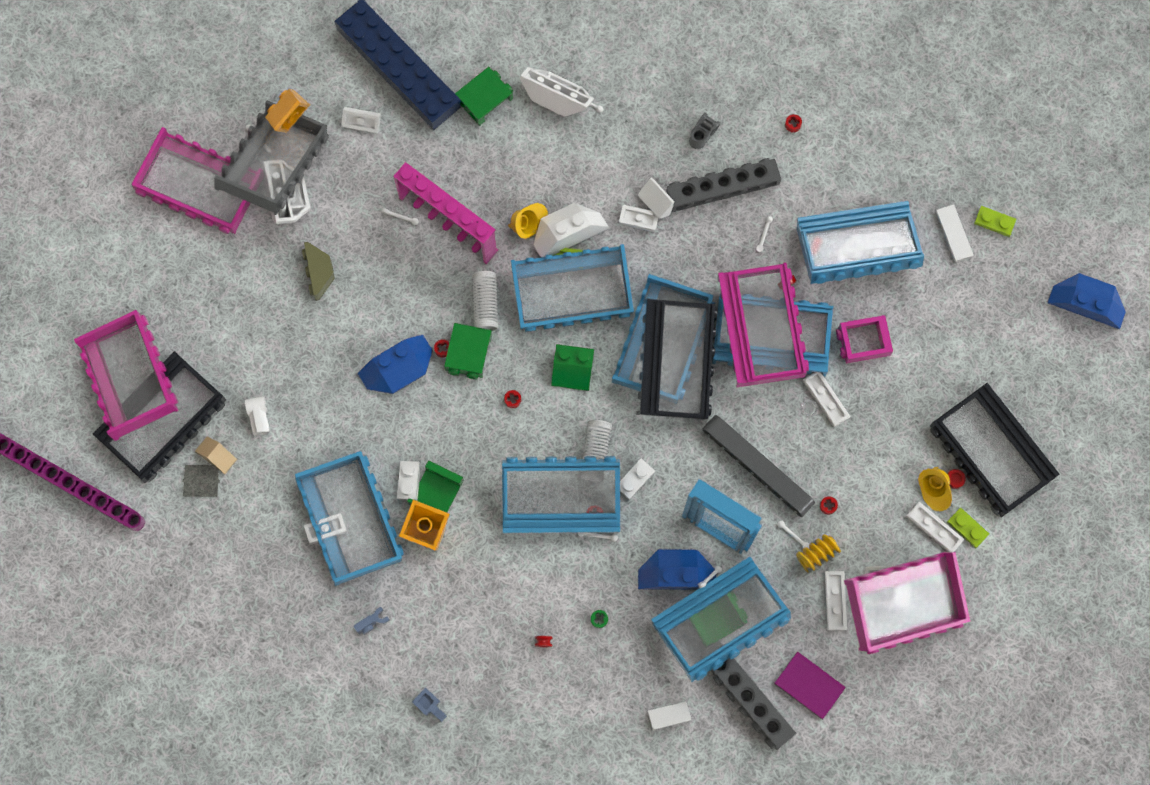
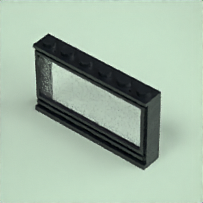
(677, 359)
(154, 444)
(993, 450)

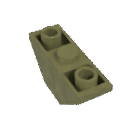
(318, 269)

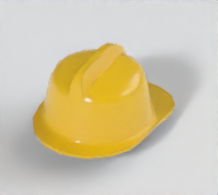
(527, 220)
(935, 488)

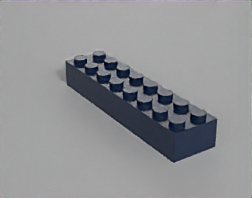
(398, 64)

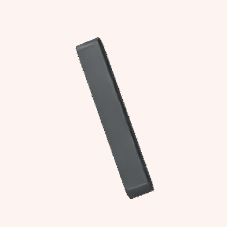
(759, 465)

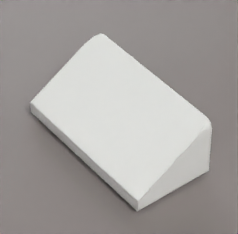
(656, 199)
(669, 715)

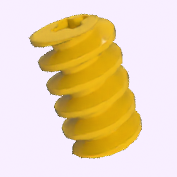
(817, 552)

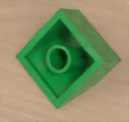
(572, 367)

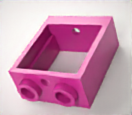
(883, 334)

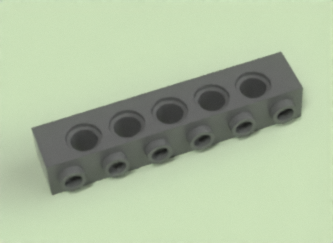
(766, 166)
(758, 699)

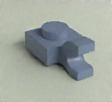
(367, 623)
(428, 703)

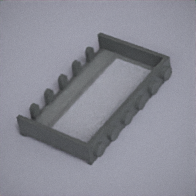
(271, 161)

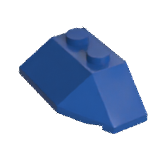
(1089, 299)
(397, 366)
(674, 570)

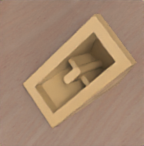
(216, 454)

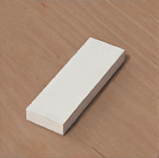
(954, 233)
(826, 398)
(935, 527)
(835, 600)

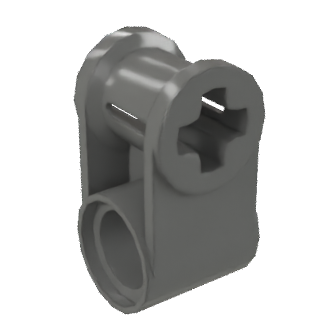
(705, 129)

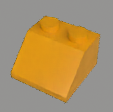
(286, 111)
(424, 525)

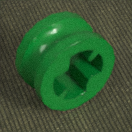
(593, 618)

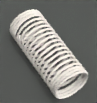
(487, 284)
(596, 425)

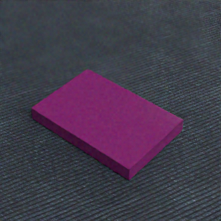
(810, 685)

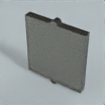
(201, 481)

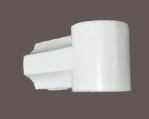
(257, 412)

